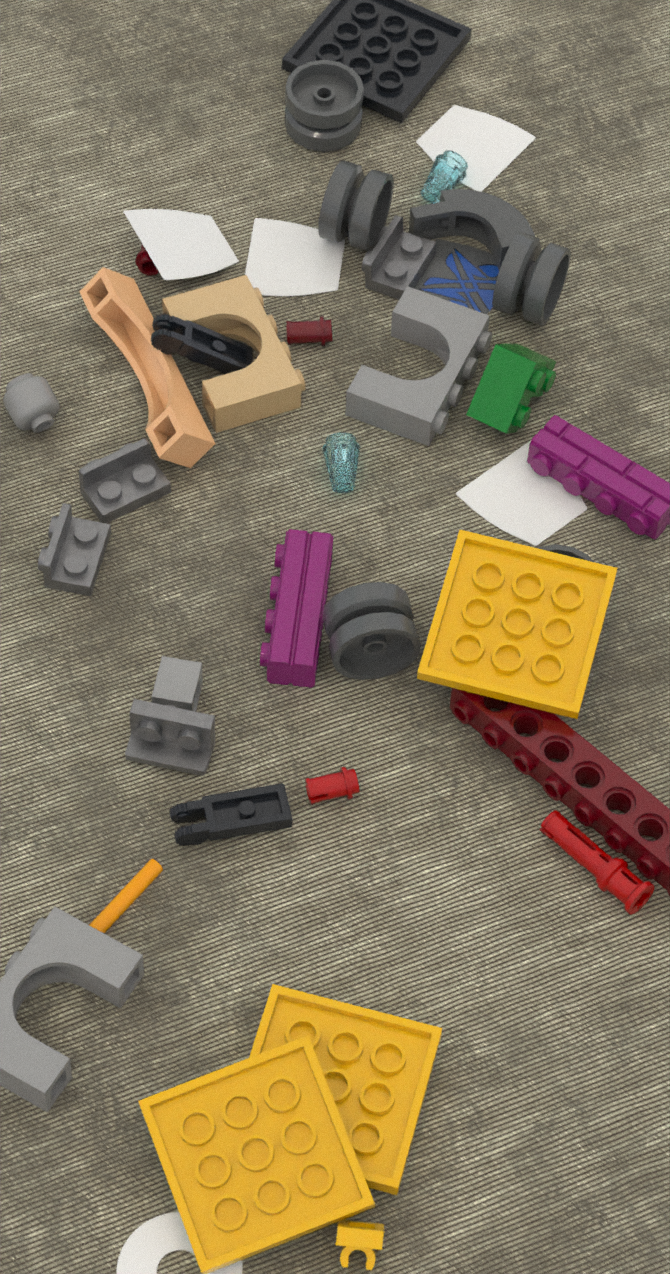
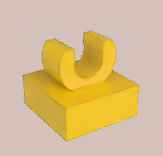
(359, 1236)

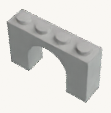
(421, 406)
(66, 952)

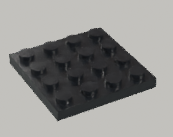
(388, 44)

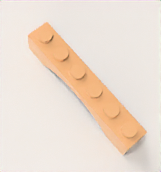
(173, 416)

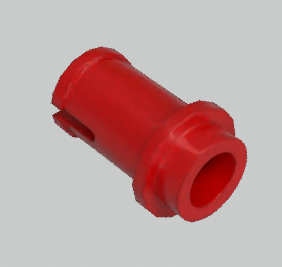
(332, 786)

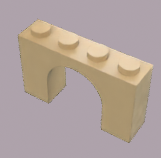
(267, 384)

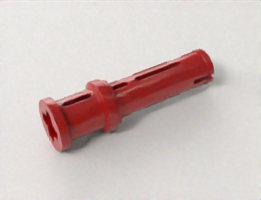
(610, 873)

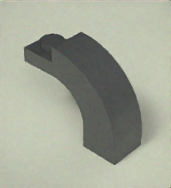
(470, 215)

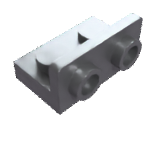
(396, 260)
(122, 481)
(73, 552)
(170, 737)

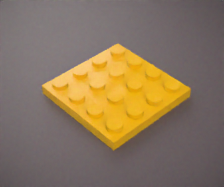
(517, 624)
(372, 1067)
(256, 1154)

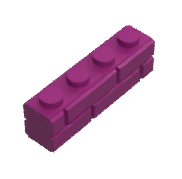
(601, 476)
(299, 608)

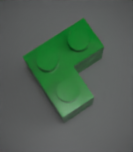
(508, 384)

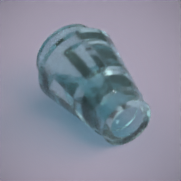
(445, 174)
(341, 460)

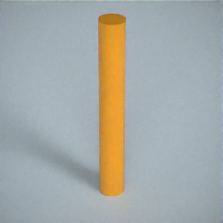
(127, 896)

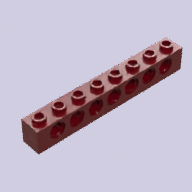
(580, 765)

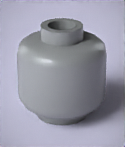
(31, 402)

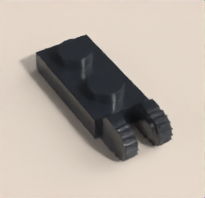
(200, 344)
(233, 814)

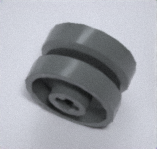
(323, 105)
(355, 205)
(531, 278)
(371, 630)

